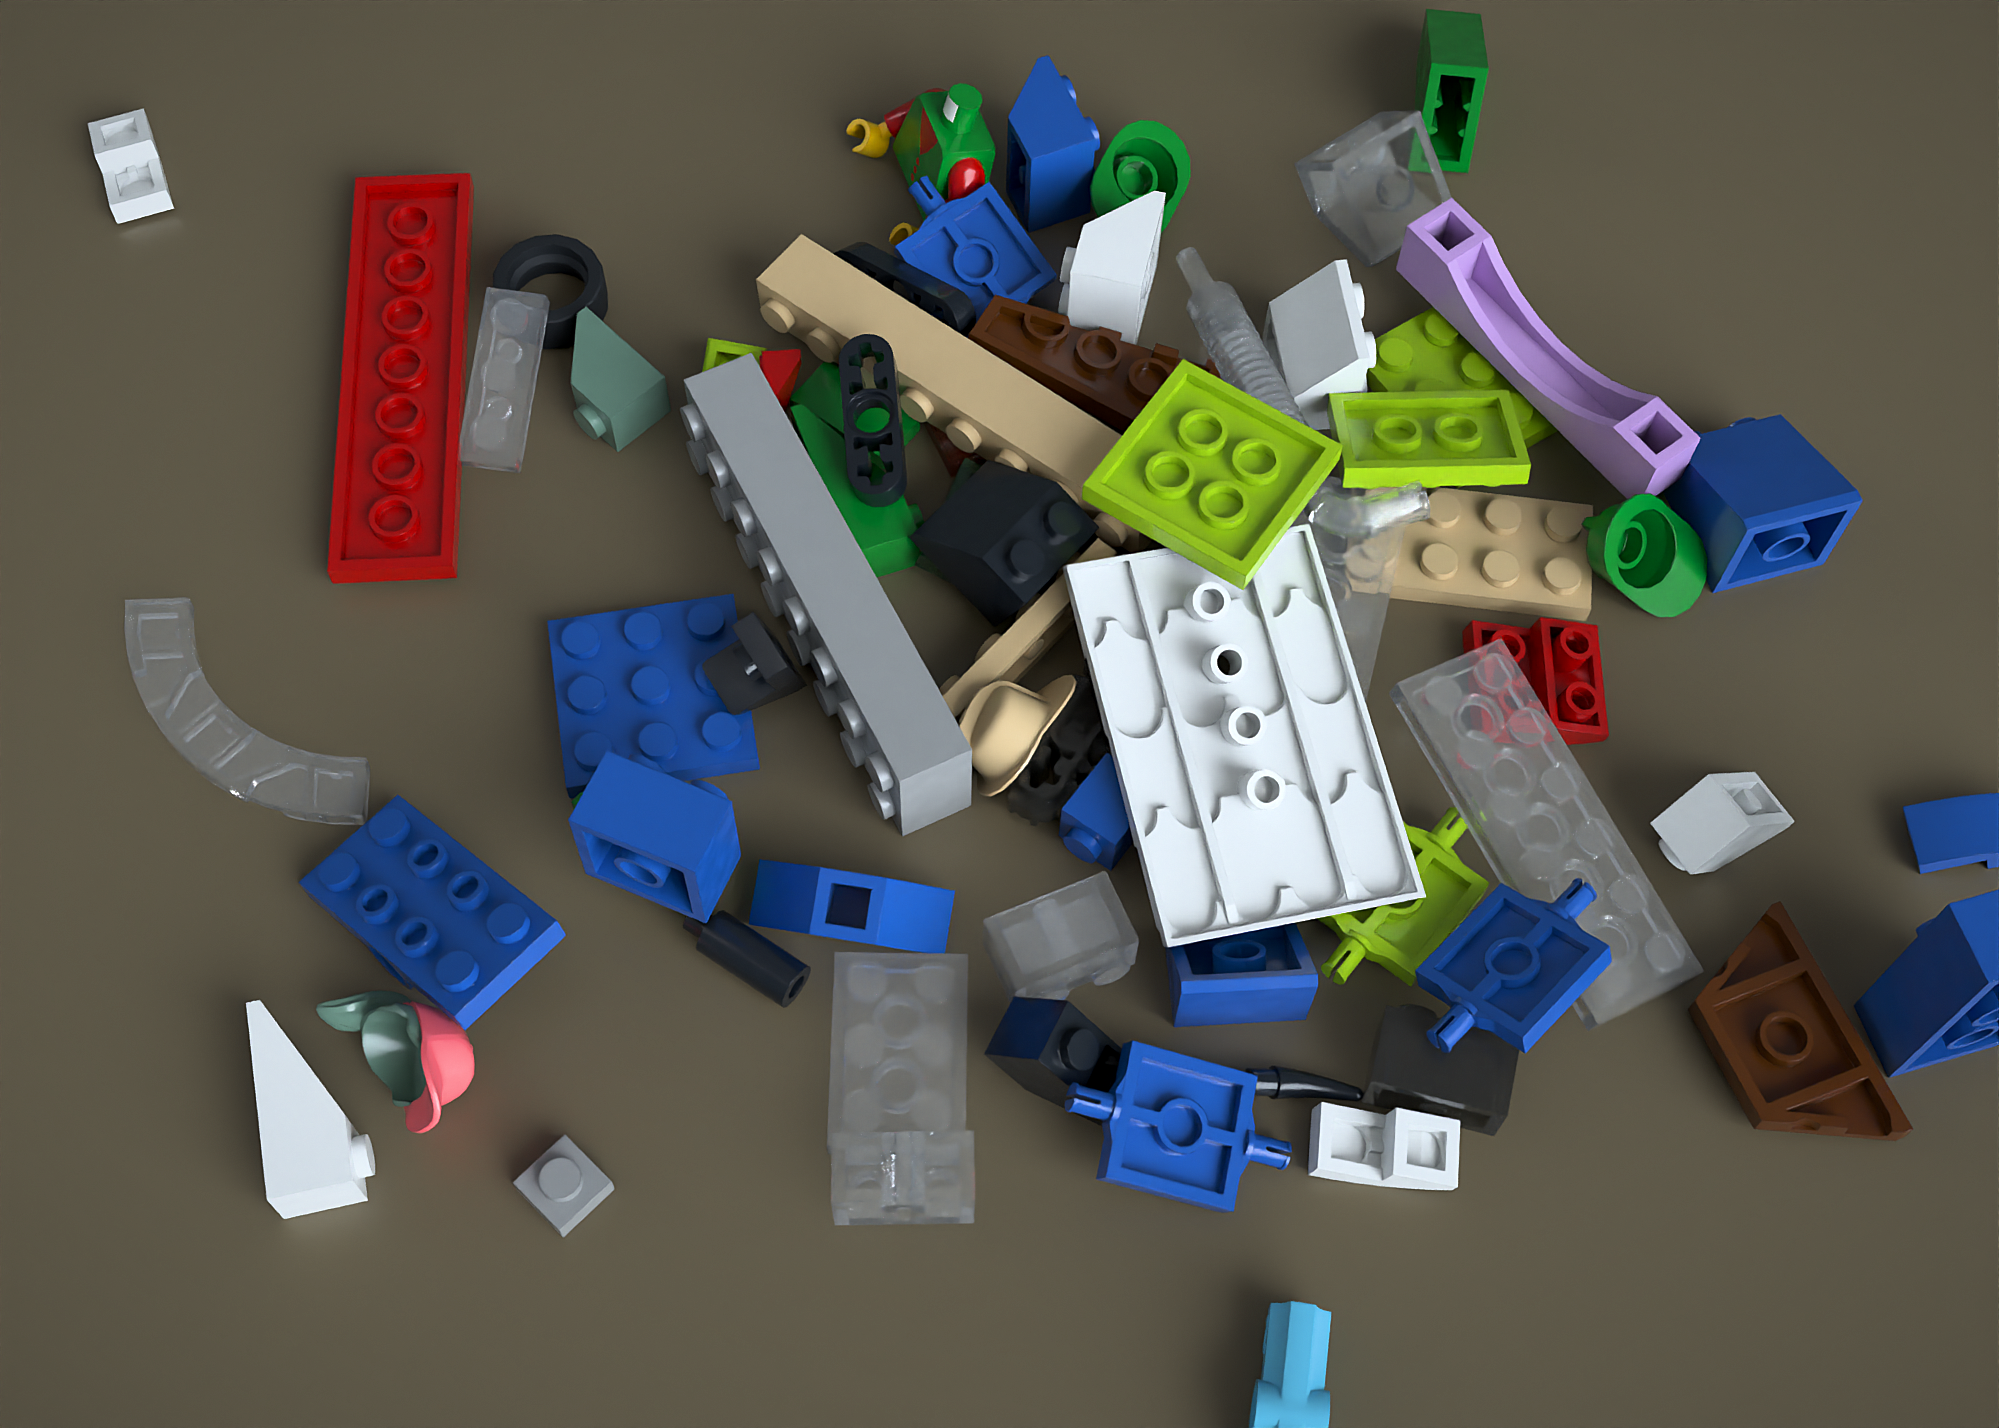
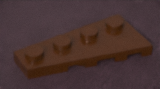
(1079, 365)

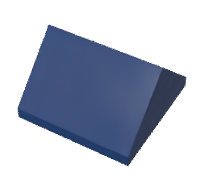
(1242, 978)

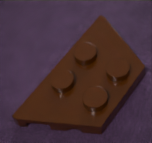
(1791, 1042)

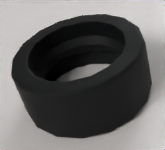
(549, 256)

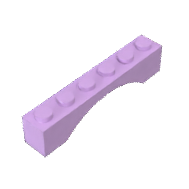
(1617, 429)

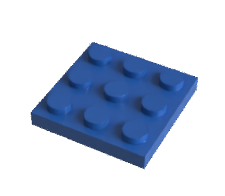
(640, 689)

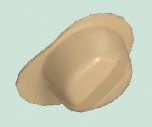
(1007, 725)

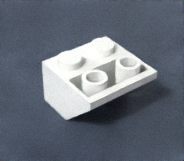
(1320, 340)

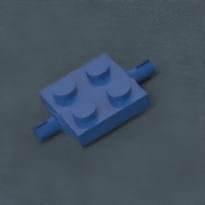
(975, 247)
(1513, 966)
(1177, 1127)

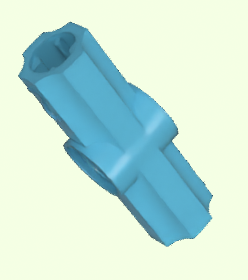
(1293, 1369)

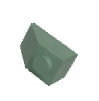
(613, 385)

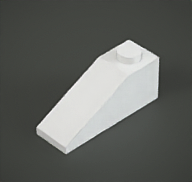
(307, 1142)

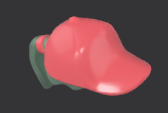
(410, 1048)

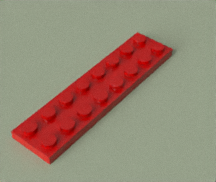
(403, 380)

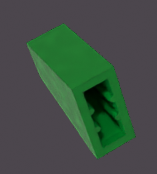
(1451, 84)

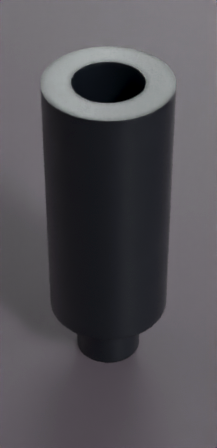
(750, 956)

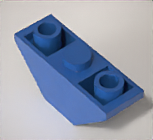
(851, 906)

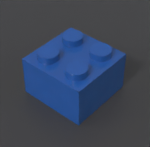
(656, 834)

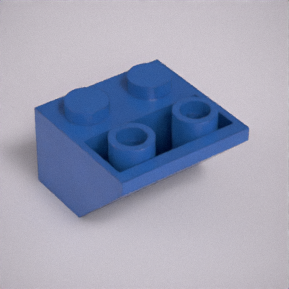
(1049, 150)

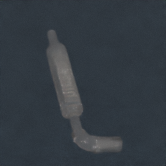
(1248, 366)

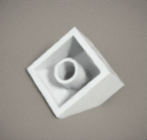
(1114, 268)

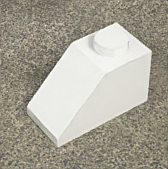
(1719, 821)

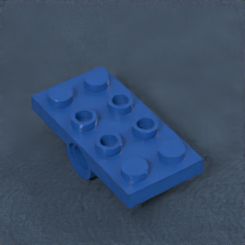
(432, 911)

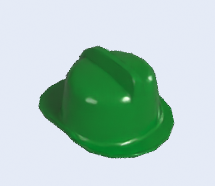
(1140, 161)
(1647, 554)

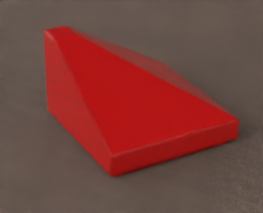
(781, 372)

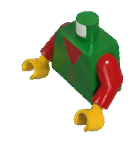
(934, 137)

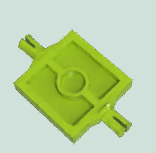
(1409, 931)

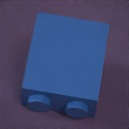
(1761, 501)

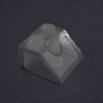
(1374, 183)

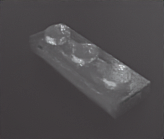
(503, 379)

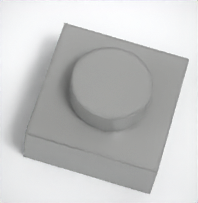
(564, 1185)

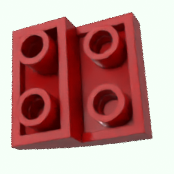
(1561, 667)

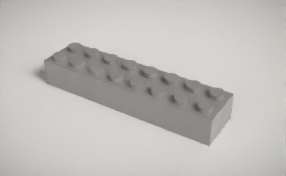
(829, 597)

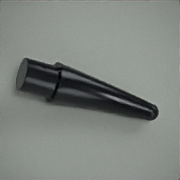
(1291, 1083)

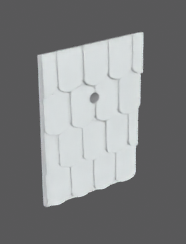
(1248, 787)

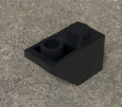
(1050, 1047)

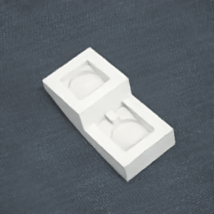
(130, 166)
(1384, 1150)

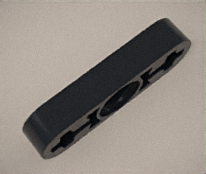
(922, 288)
(887, 440)

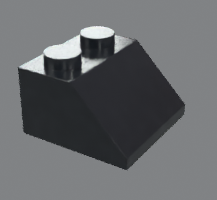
(1003, 537)

